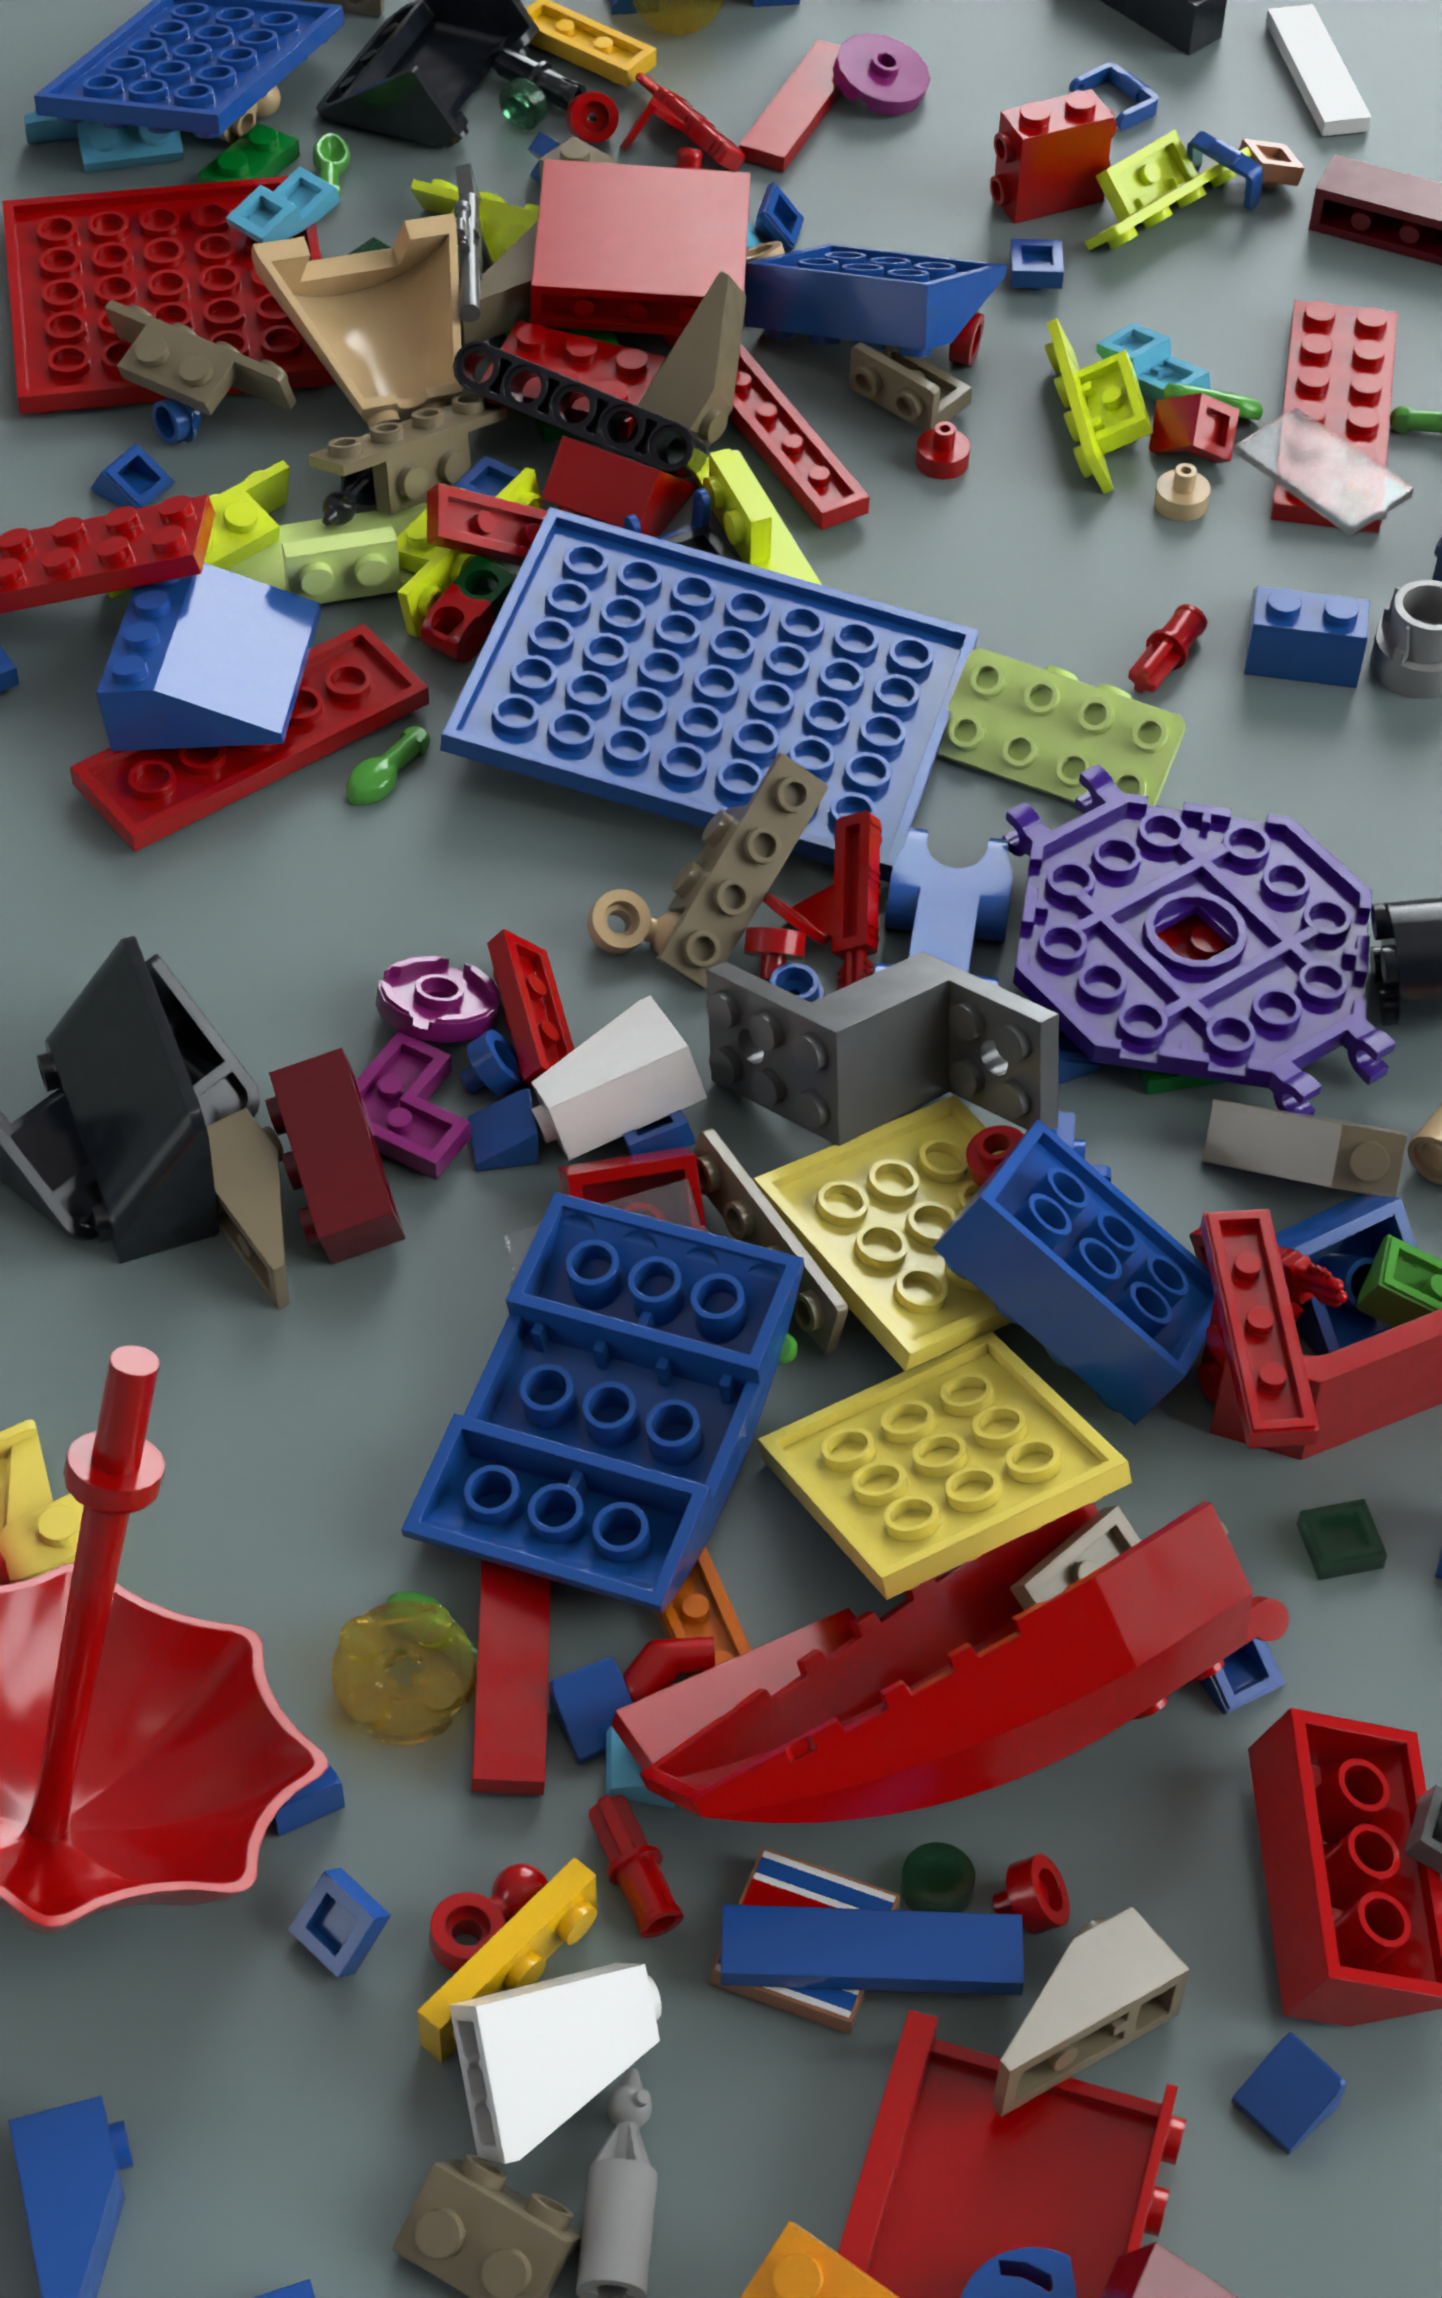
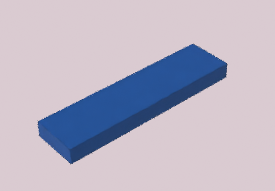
(872, 1949)

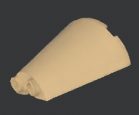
(377, 317)

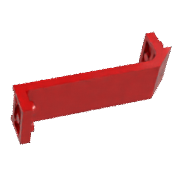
(1350, 1388)

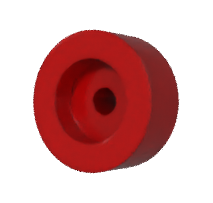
(602, 117)
(966, 344)
(943, 452)
(774, 947)
(1036, 1893)

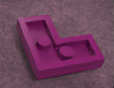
(398, 1108)

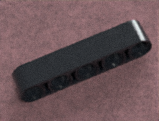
(555, 403)

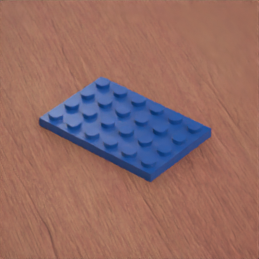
(189, 64)

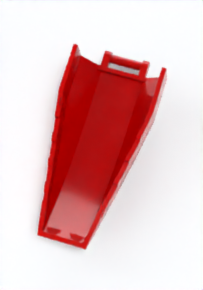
(973, 1688)

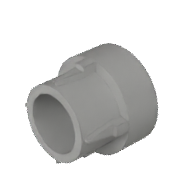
(1409, 641)

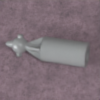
(619, 2202)

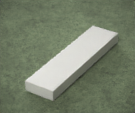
(1318, 70)

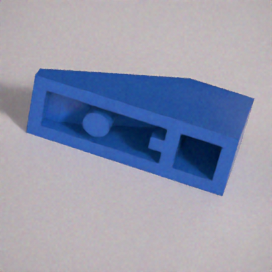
(71, 2192)

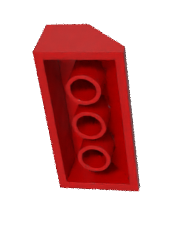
(1345, 1902)

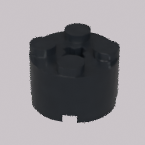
(1408, 959)

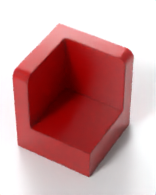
(1196, 426)

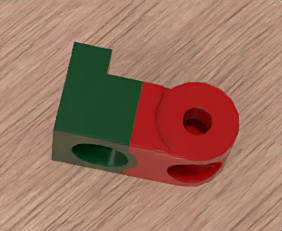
(467, 610)

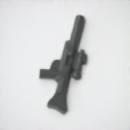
(473, 251)

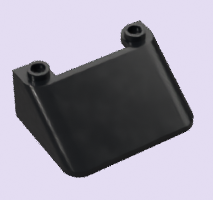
(426, 67)
(133, 1111)
(43, 1149)

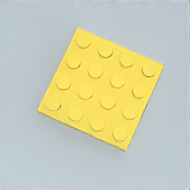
(872, 1225)
(943, 1464)

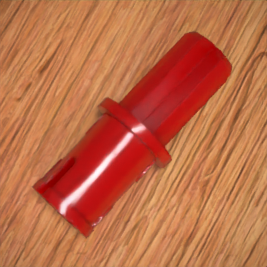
(1167, 648)
(634, 1866)

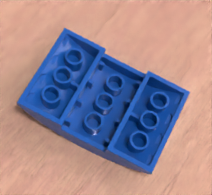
(612, 1403)

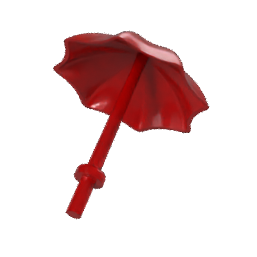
(129, 1731)

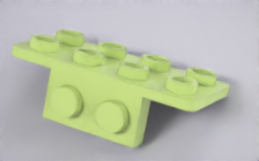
(335, 559)
(1051, 727)

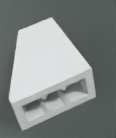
(617, 1082)
(549, 2050)

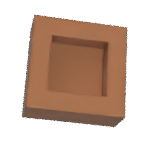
(1277, 162)

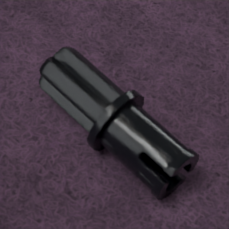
(554, 86)

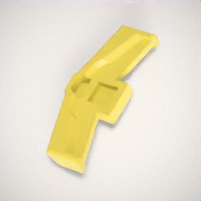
(33, 1527)

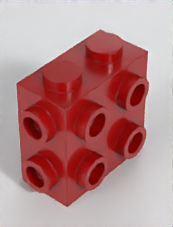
(1051, 155)

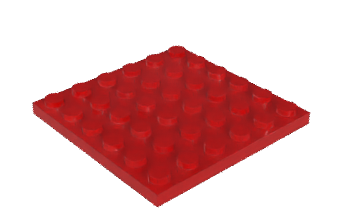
(144, 249)

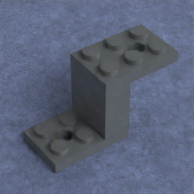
(883, 1047)

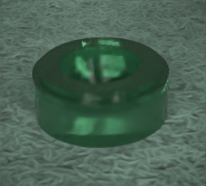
(523, 103)
(937, 1878)

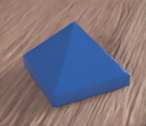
(778, 218)

